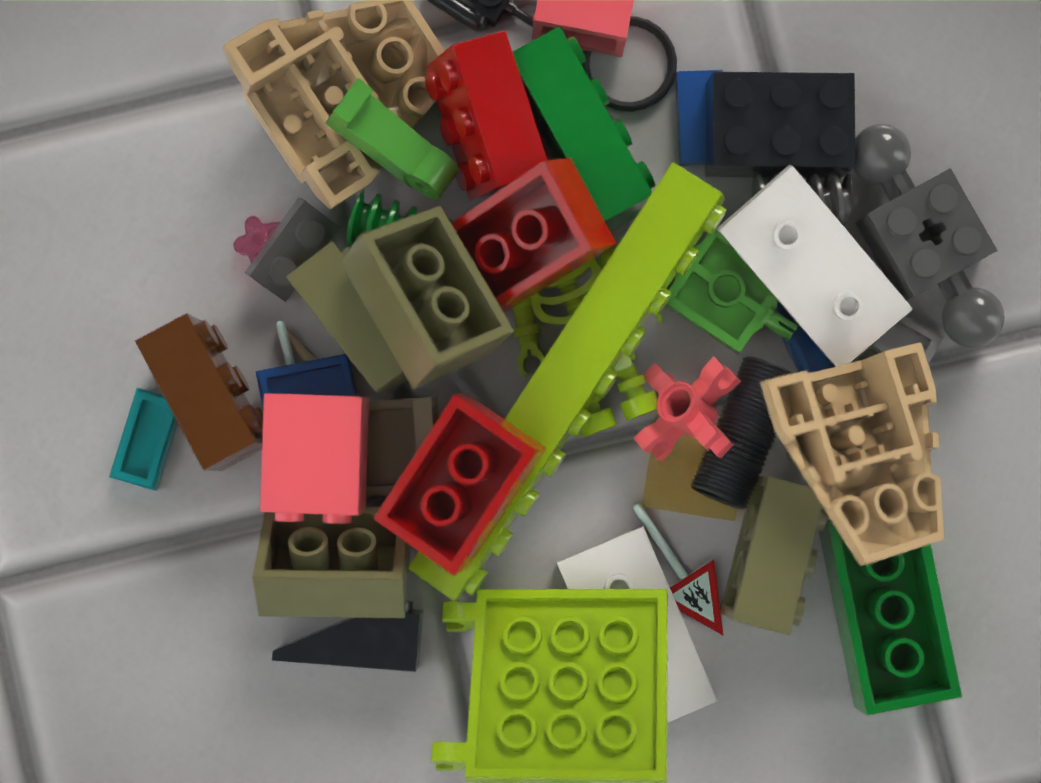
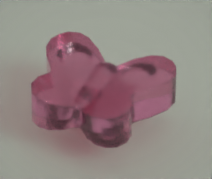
(255, 237)

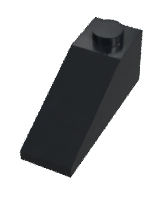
(361, 643)

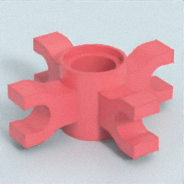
(695, 422)

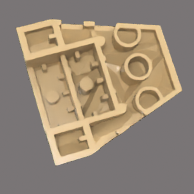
(306, 65)
(866, 448)

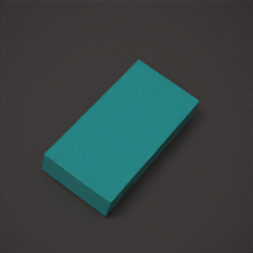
(145, 441)

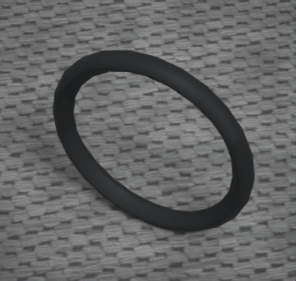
(669, 78)

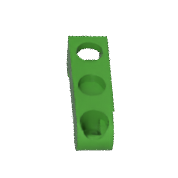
(392, 142)

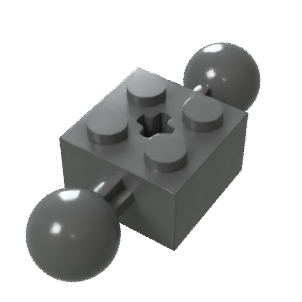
(958, 236)

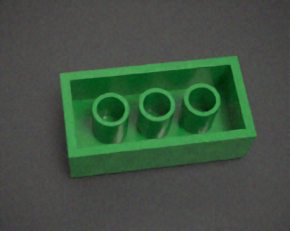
(577, 125)
(890, 627)

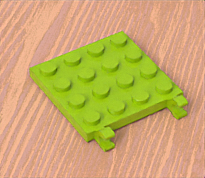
(563, 687)

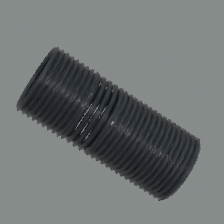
(745, 415)

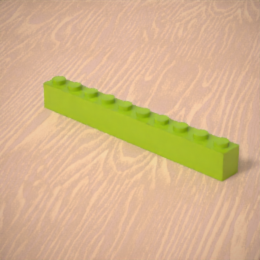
(592, 344)

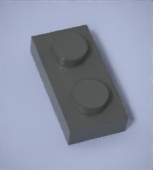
(293, 242)

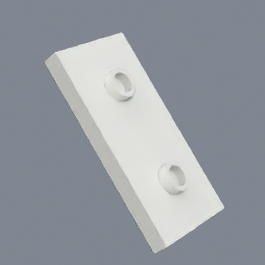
(814, 267)
(632, 564)

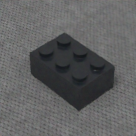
(778, 121)

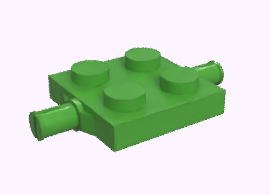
(726, 297)

